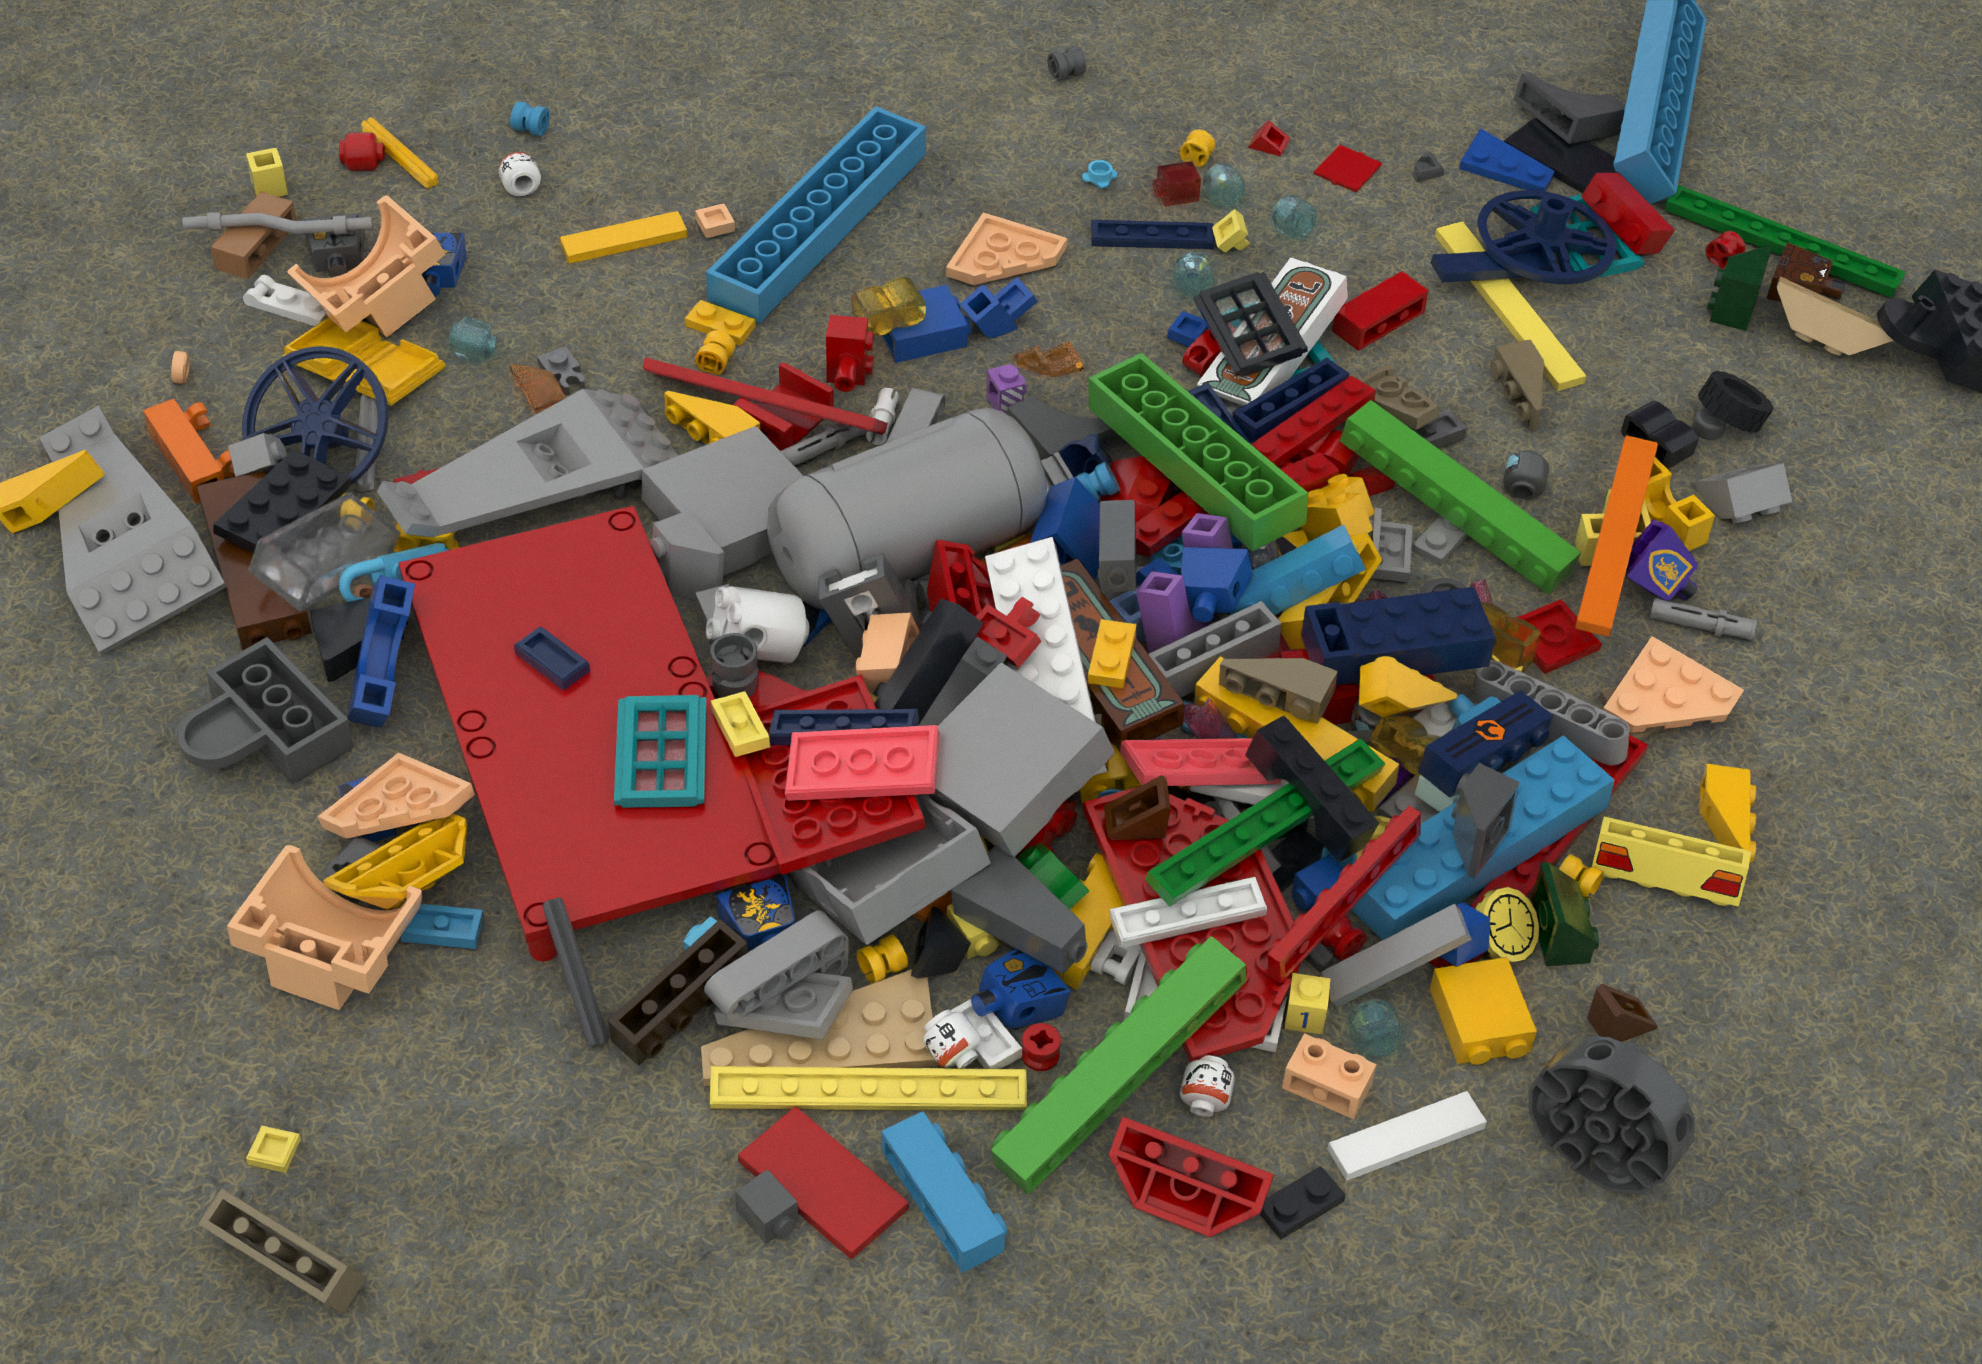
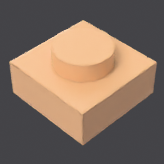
(715, 220)

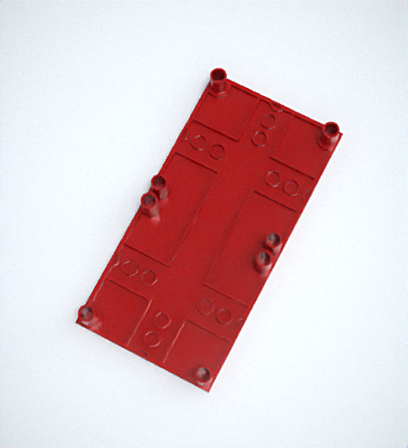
(549, 754)

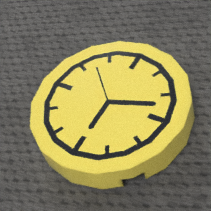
(1512, 924)

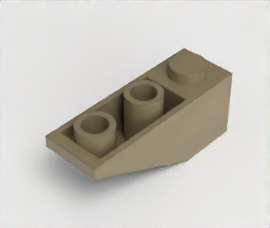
(1521, 374)
(1282, 683)

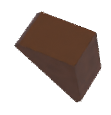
(1140, 812)
(1618, 1014)

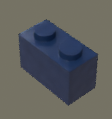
(1330, 640)

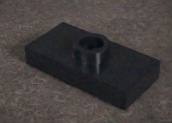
(1295, 854)

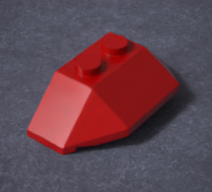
(1140, 482)
(958, 578)
(1186, 1179)

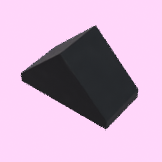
(938, 946)

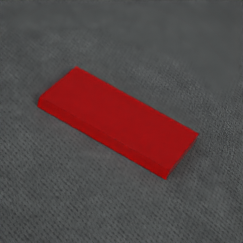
(827, 1181)

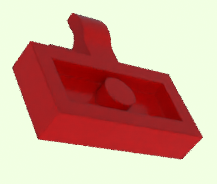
(1010, 632)

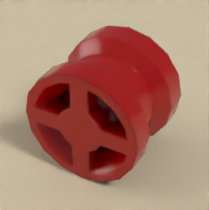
(1721, 249)
(1345, 939)
(1047, 1053)

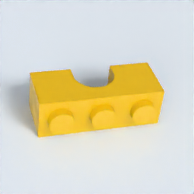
(1687, 517)

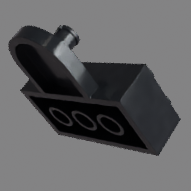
(1941, 325)

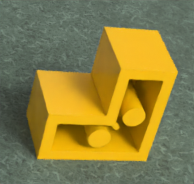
(1339, 504)

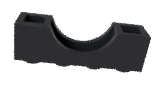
(1339, 816)

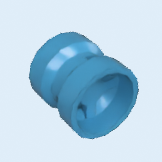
(529, 118)
(1100, 481)

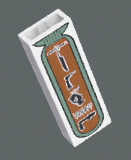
(1312, 301)

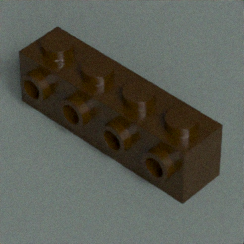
(674, 994)

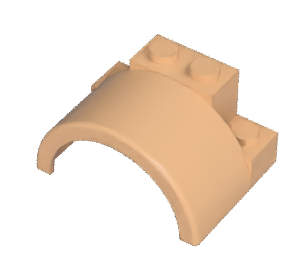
(387, 282)
(314, 937)

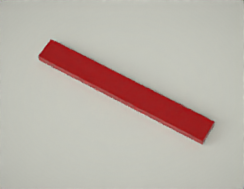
(765, 396)

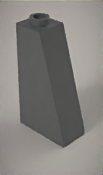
(1117, 546)
(1021, 912)

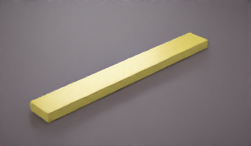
(1516, 312)
(867, 1088)

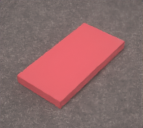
(1193, 761)
(862, 763)

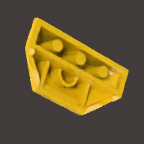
(409, 860)

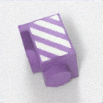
(1005, 387)

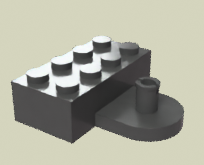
(267, 707)

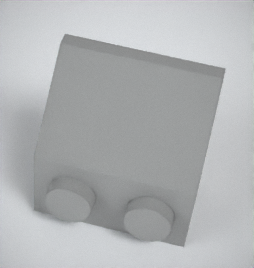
(1746, 491)
(687, 555)

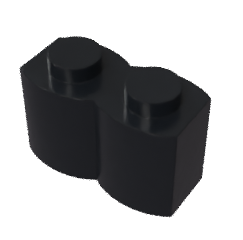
(1657, 424)

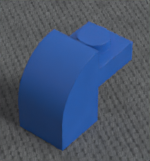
(997, 312)

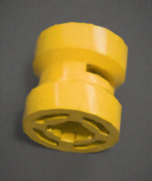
(715, 352)
(1587, 877)
(882, 958)

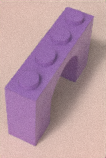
(1164, 596)

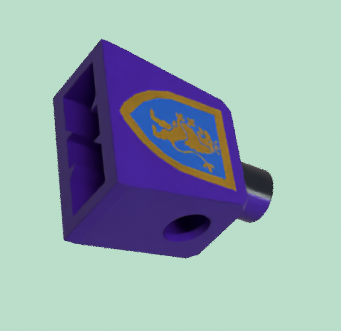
(1661, 563)

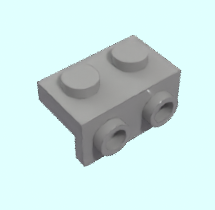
(1394, 546)

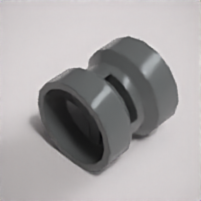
(1066, 63)

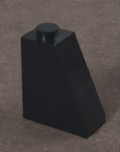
(340, 635)

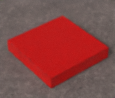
(1559, 639)

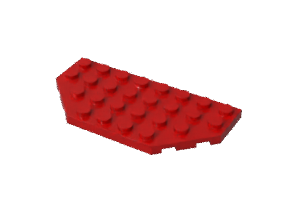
(1252, 1009)

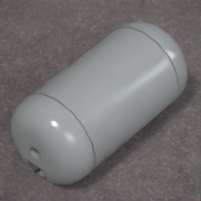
(953, 481)

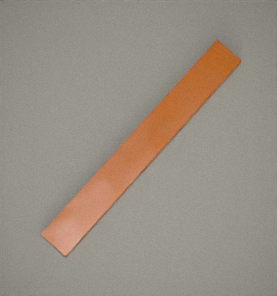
(1616, 536)

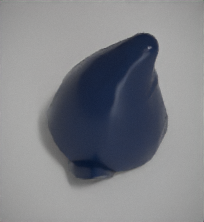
(1084, 455)

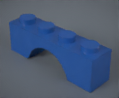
(378, 652)

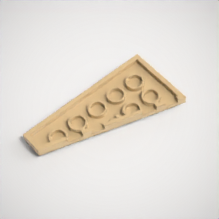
(874, 1029)

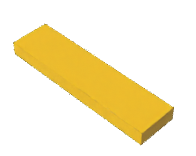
(623, 237)

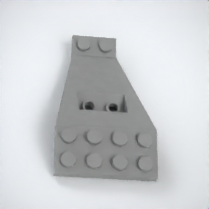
(556, 455)
(142, 569)

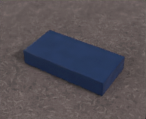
(552, 658)

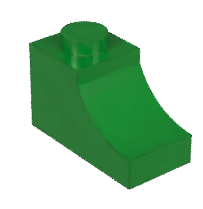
(1053, 874)

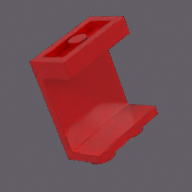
(785, 426)

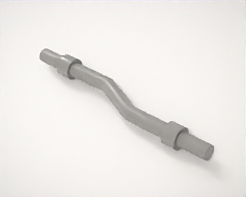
(216, 222)

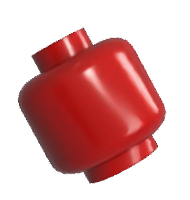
(361, 151)

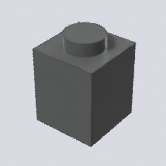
(767, 1207)

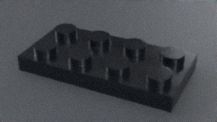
(281, 497)

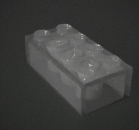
(311, 553)

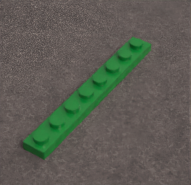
(1765, 232)
(1253, 829)

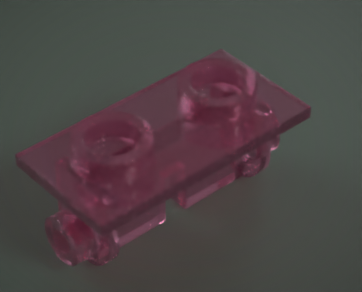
(1207, 721)

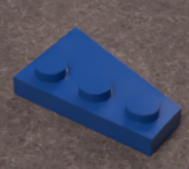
(1505, 164)

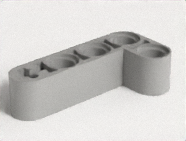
(779, 963)

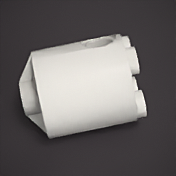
(769, 618)

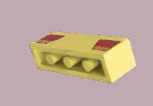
(1671, 861)

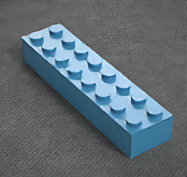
(1554, 796)

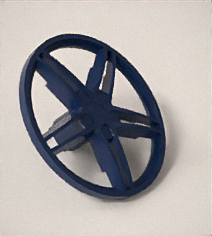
(1548, 233)
(320, 420)

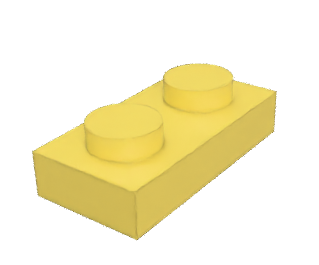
(740, 724)

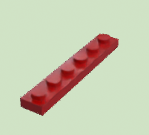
(1337, 901)

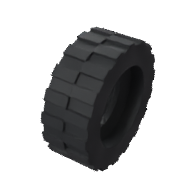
(1735, 401)

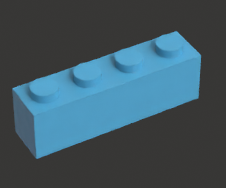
(1303, 572)
(944, 1191)

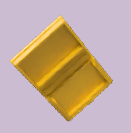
(396, 367)

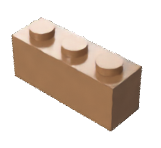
(246, 247)

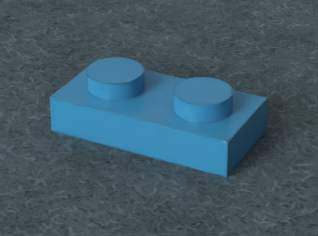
(445, 926)

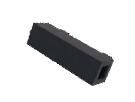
(929, 659)

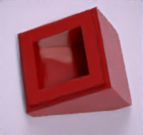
(1269, 139)
(1374, 480)

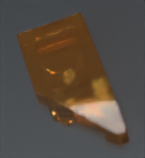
(1053, 362)
(538, 385)

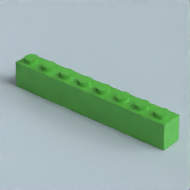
(1460, 496)
(1118, 1064)

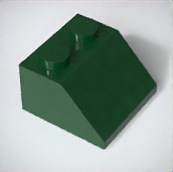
(1738, 288)
(1562, 918)

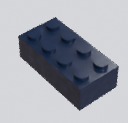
(1423, 631)

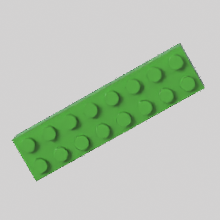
(1198, 451)

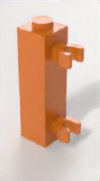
(182, 446)

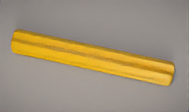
(401, 154)

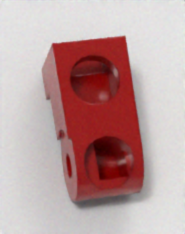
(1201, 353)

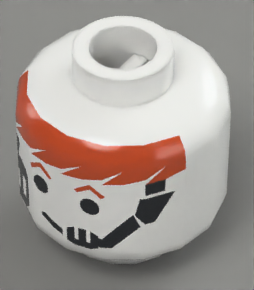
(519, 174)
(951, 1039)
(1207, 1086)

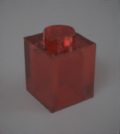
(1177, 183)

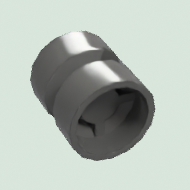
(734, 665)

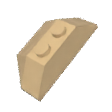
(1828, 321)

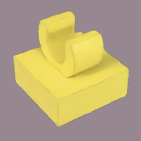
(1231, 232)

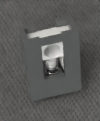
(865, 594)

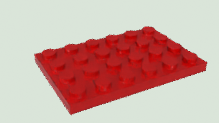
(821, 828)

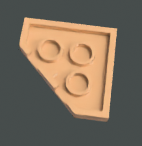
(1002, 250)
(1670, 691)
(396, 796)

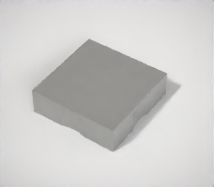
(726, 490)
(1014, 758)
(896, 878)

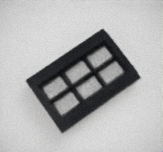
(1250, 324)

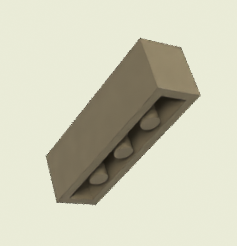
(282, 1251)

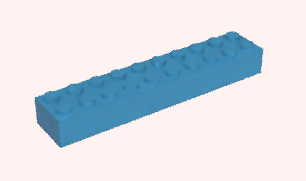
(1660, 97)
(816, 214)

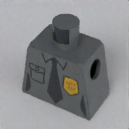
(333, 251)

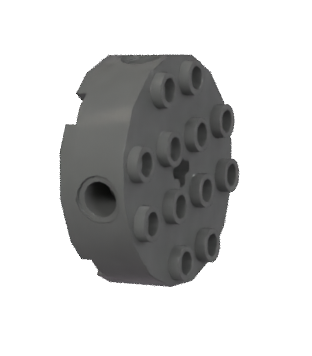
(1614, 1100)

